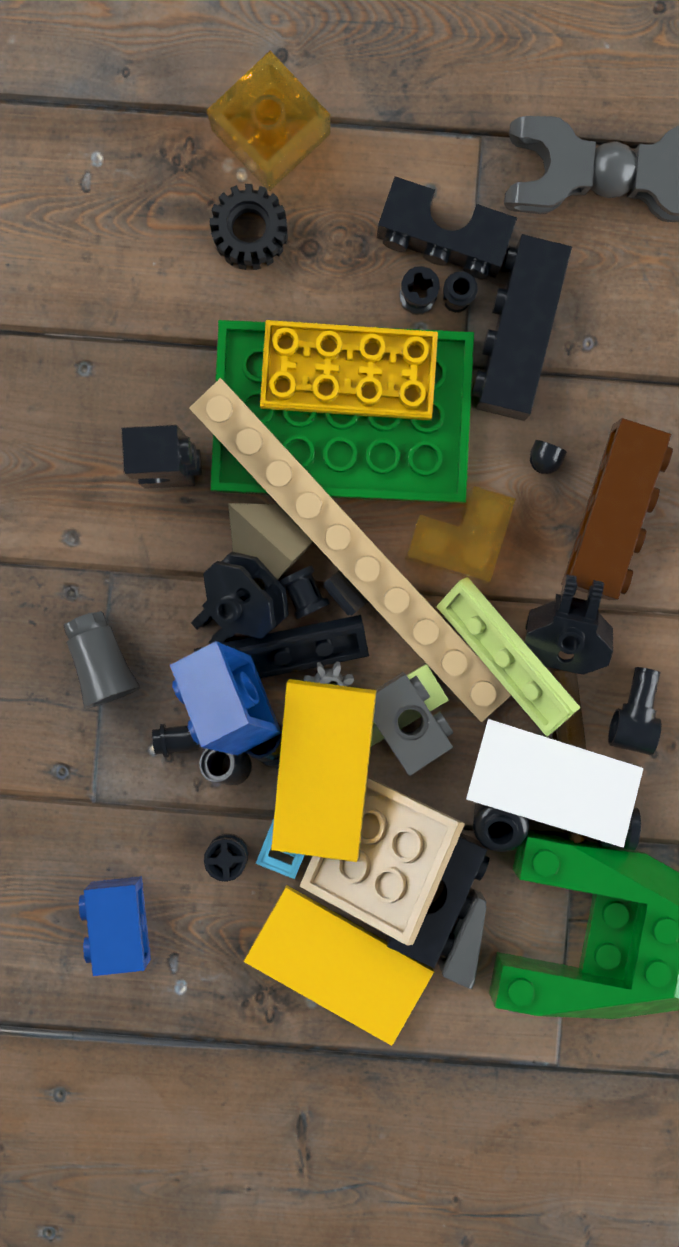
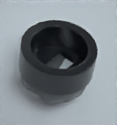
(546, 457)

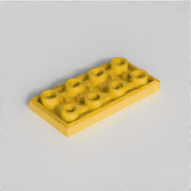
(348, 370)
(323, 769)
(338, 965)

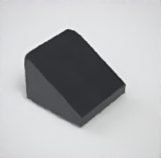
(345, 593)

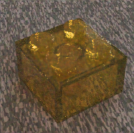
(269, 121)

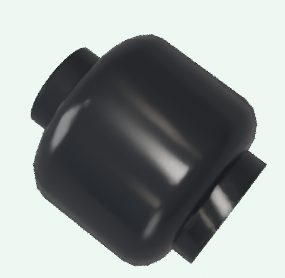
(499, 829)

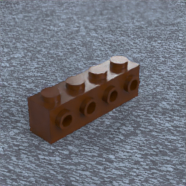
(617, 507)

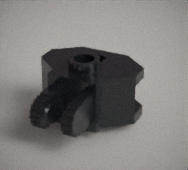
(238, 601)
(573, 628)

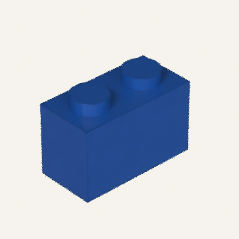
(115, 926)

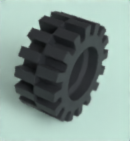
(249, 202)

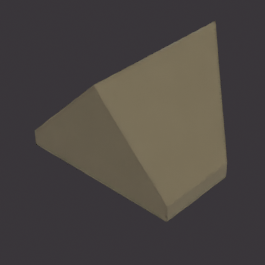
(268, 535)

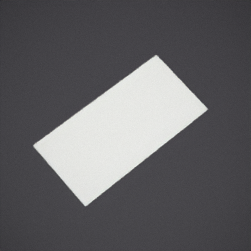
(555, 783)

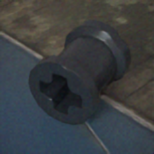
(427, 281)
(304, 592)

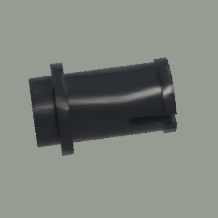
(463, 283)
(173, 740)

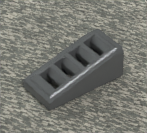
(463, 957)

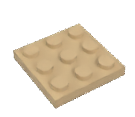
(397, 866)

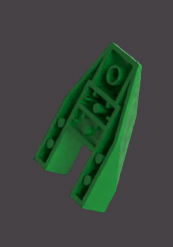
(628, 943)

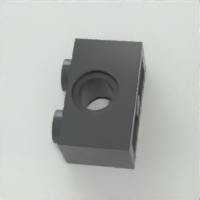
(426, 742)

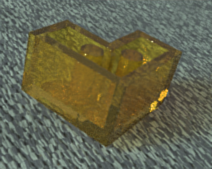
(467, 548)

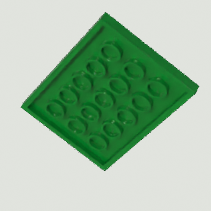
(355, 452)

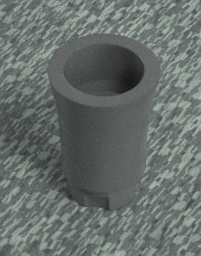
(98, 660)

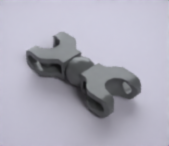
(609, 170)

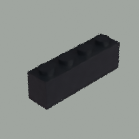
(523, 327)

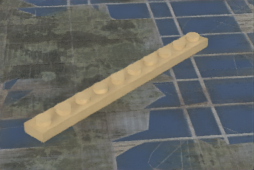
(349, 549)

